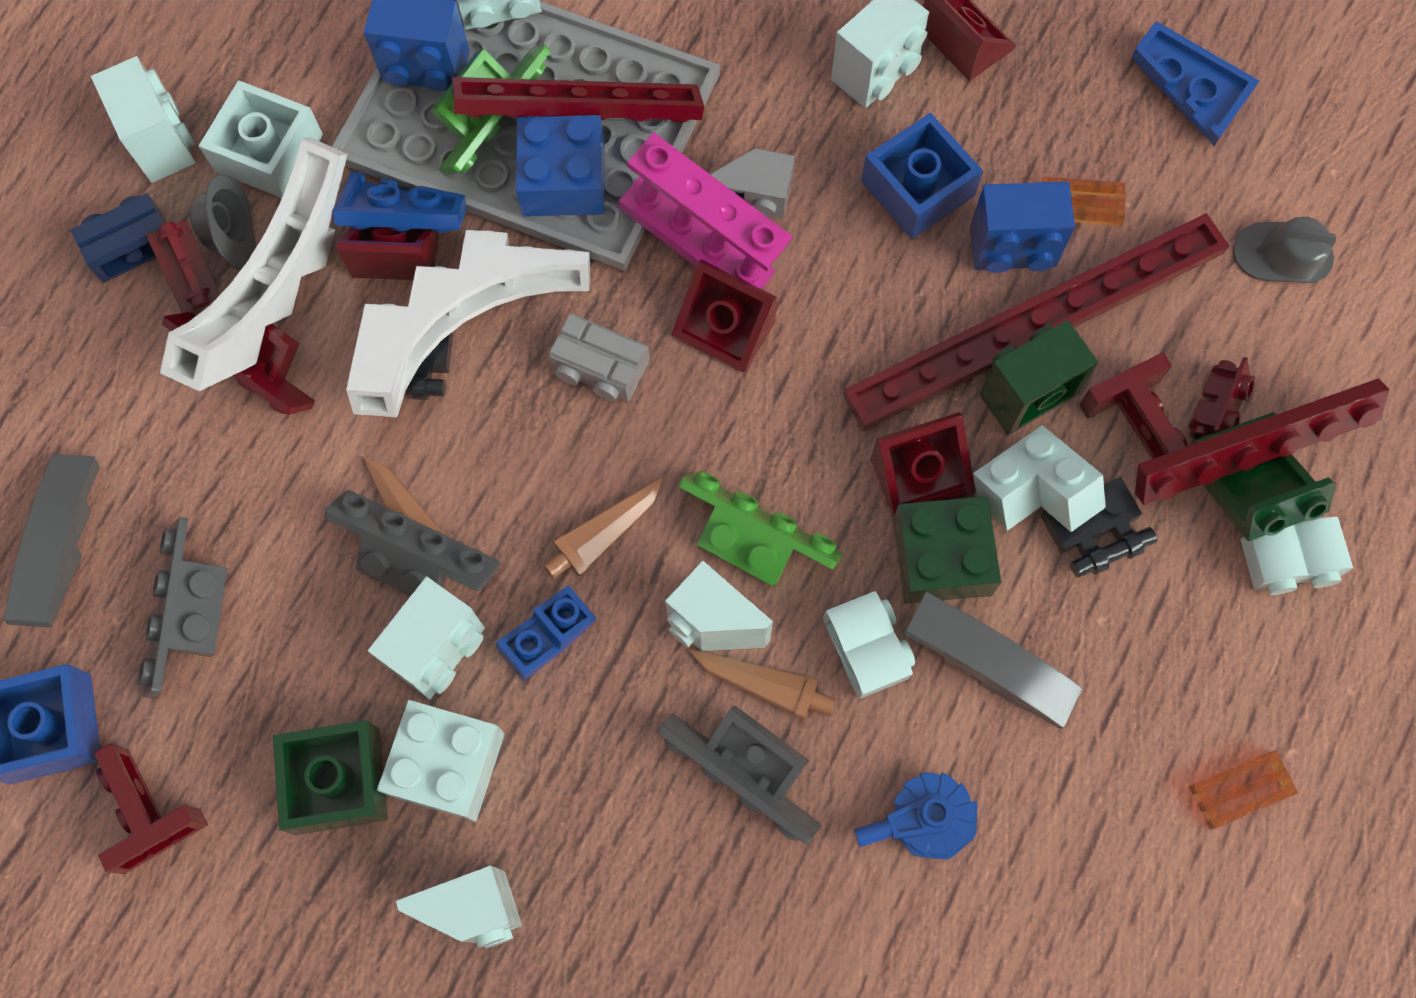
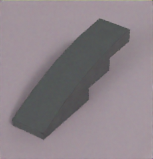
(49, 541)
(994, 660)

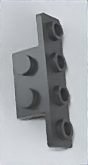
(406, 551)
(186, 610)
(750, 763)

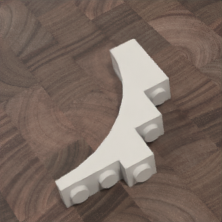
(296, 243)
(490, 273)

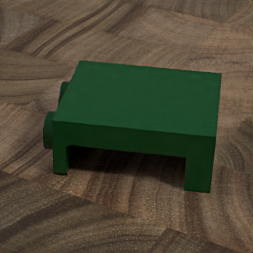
(1270, 494)

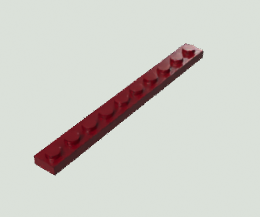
(1074, 300)

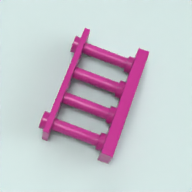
(700, 214)

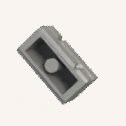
(598, 359)

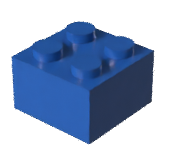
(417, 42)
(560, 165)
(921, 175)
(1021, 226)
(47, 723)

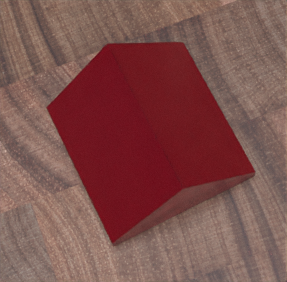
(965, 35)
(387, 252)
(725, 316)
(924, 462)

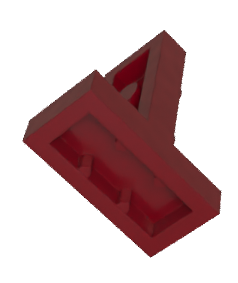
(1139, 405)
(139, 814)

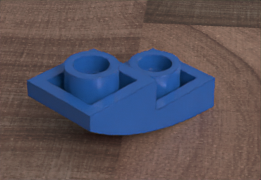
(546, 633)

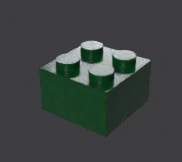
(1037, 376)
(946, 549)
(329, 777)

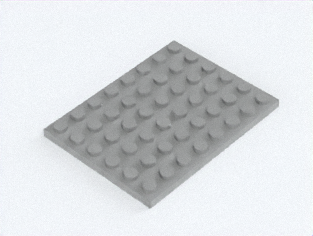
(401, 139)

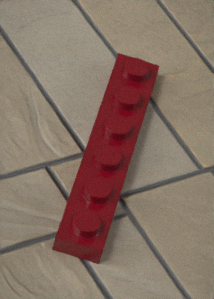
(576, 98)
(1260, 442)

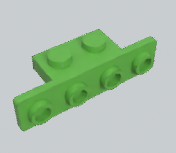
(475, 130)
(751, 535)

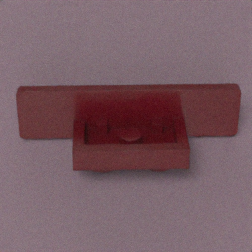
(269, 372)

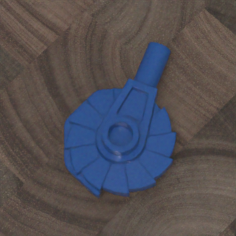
(929, 818)

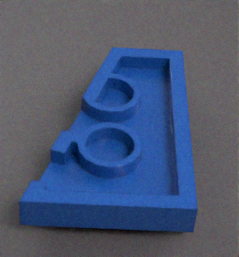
(1194, 79)
(386, 205)

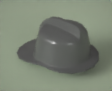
(224, 220)
(1286, 250)

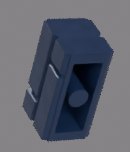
(118, 239)

